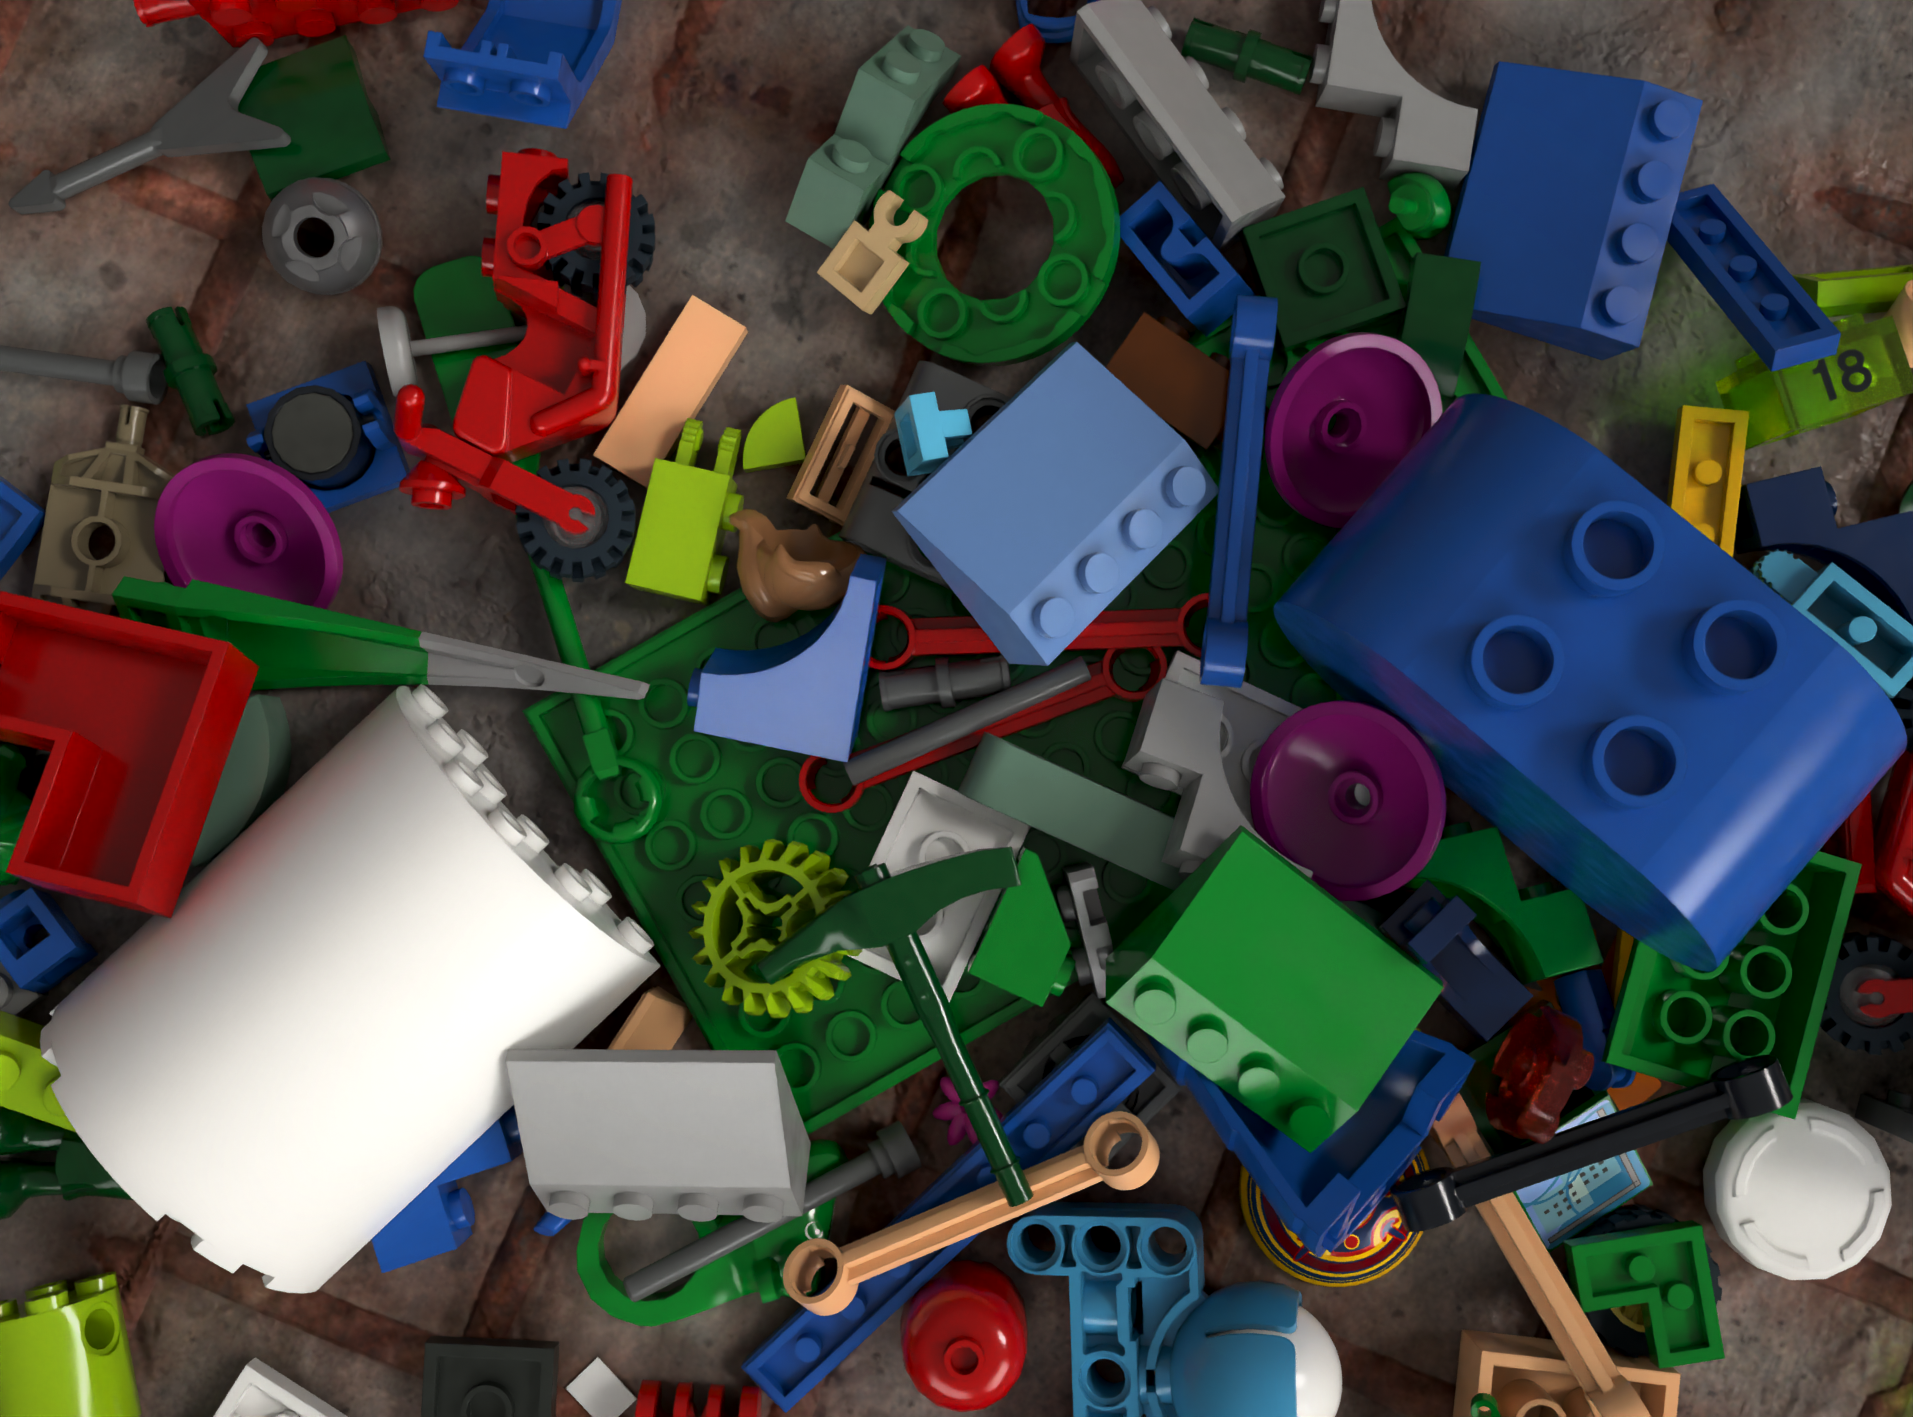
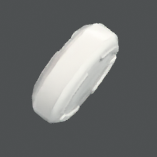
(1798, 1192)

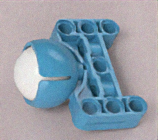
(1212, 1355)

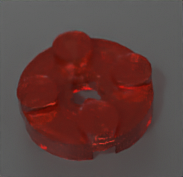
(1538, 1071)

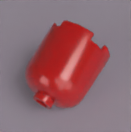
(965, 1336)

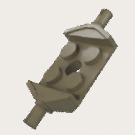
(95, 490)

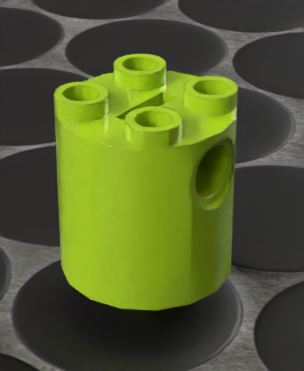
(67, 1352)

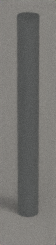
(967, 720)

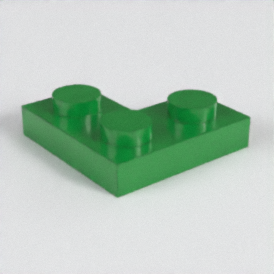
(1664, 1273)

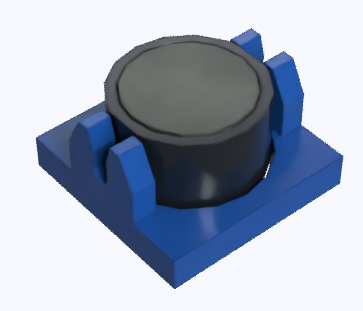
(329, 438)

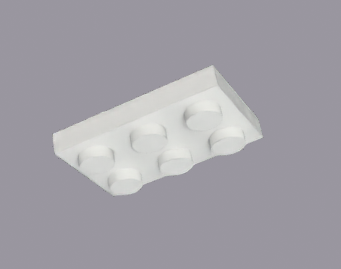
(934, 824)

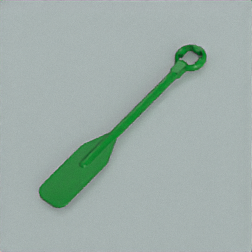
(456, 301)

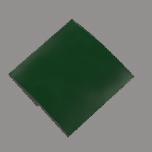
(323, 109)

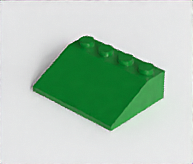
(1271, 989)
(1757, 1001)

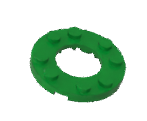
(1085, 234)

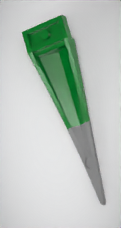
(328, 648)

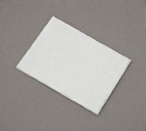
(600, 1391)

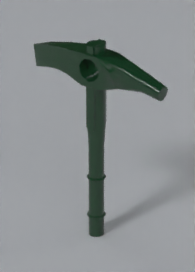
(888, 913)

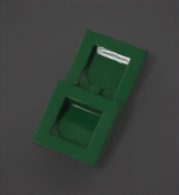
(1439, 314)

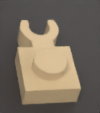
(866, 260)

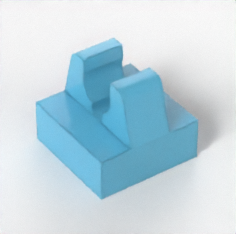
(929, 433)

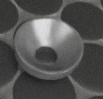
(354, 227)

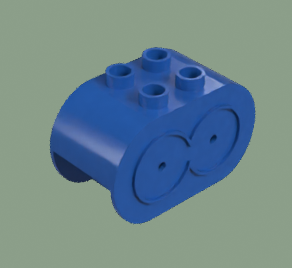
(1595, 676)

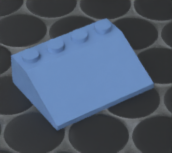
(1055, 506)

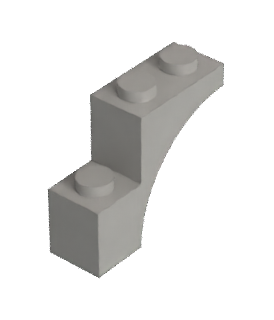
(1363, 77)
(1180, 747)

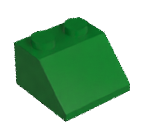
(1025, 938)

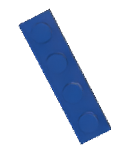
(1749, 281)

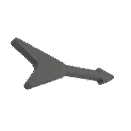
(197, 125)

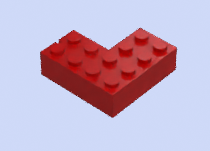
(134, 743)

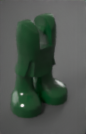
(72, 1175)

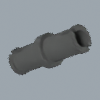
(944, 682)

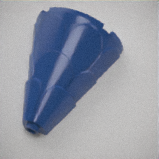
(1344, 1179)

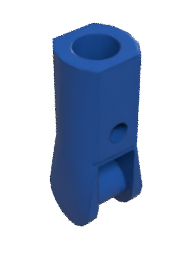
(1588, 1000)

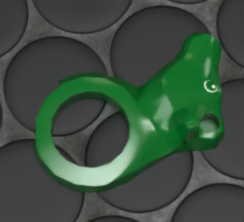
(742, 1272)

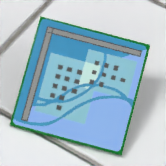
(1577, 1199)

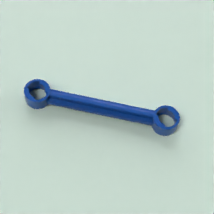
(1226, 621)

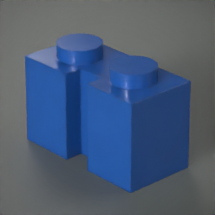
(1182, 259)

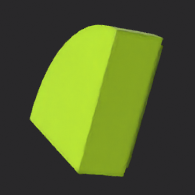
(775, 439)

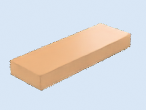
(671, 390)

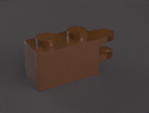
(1176, 380)

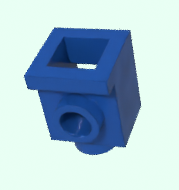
(52, 959)

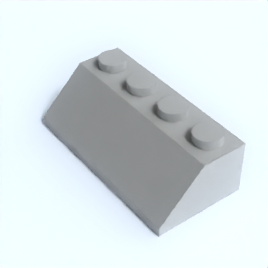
(1173, 118)

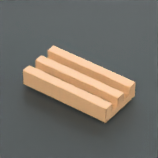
(822, 445)

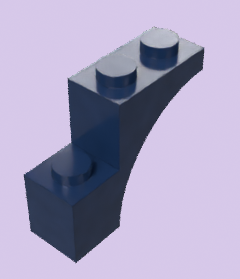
(1798, 516)

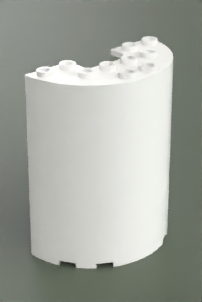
(338, 1001)

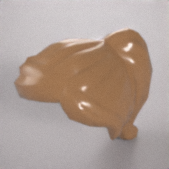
(790, 566)

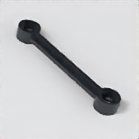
(1732, 1092)

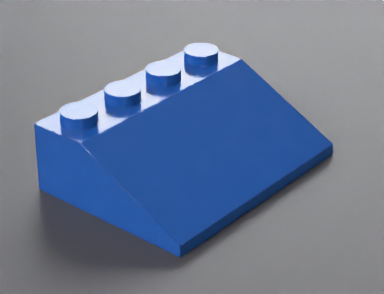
(1572, 203)

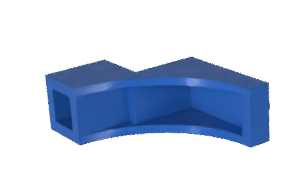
(442, 1213)

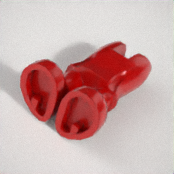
(1019, 71)

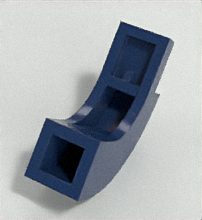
(1475, 984)

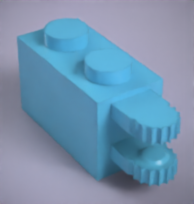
(1846, 613)

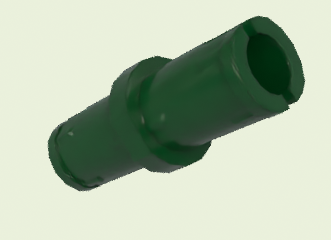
(1247, 55)
(190, 371)

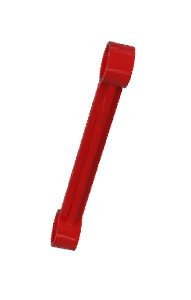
(1107, 631)
(1095, 690)

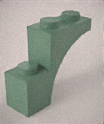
(877, 121)

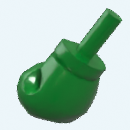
(1419, 204)

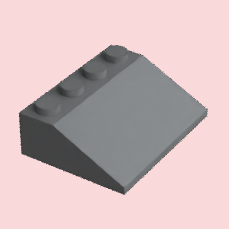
(660, 1132)

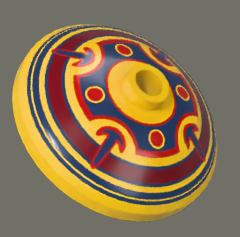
(1364, 1256)

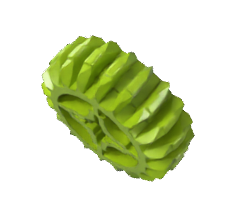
(735, 953)

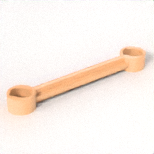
(968, 1215)
(1604, 1387)

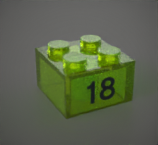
(1804, 397)

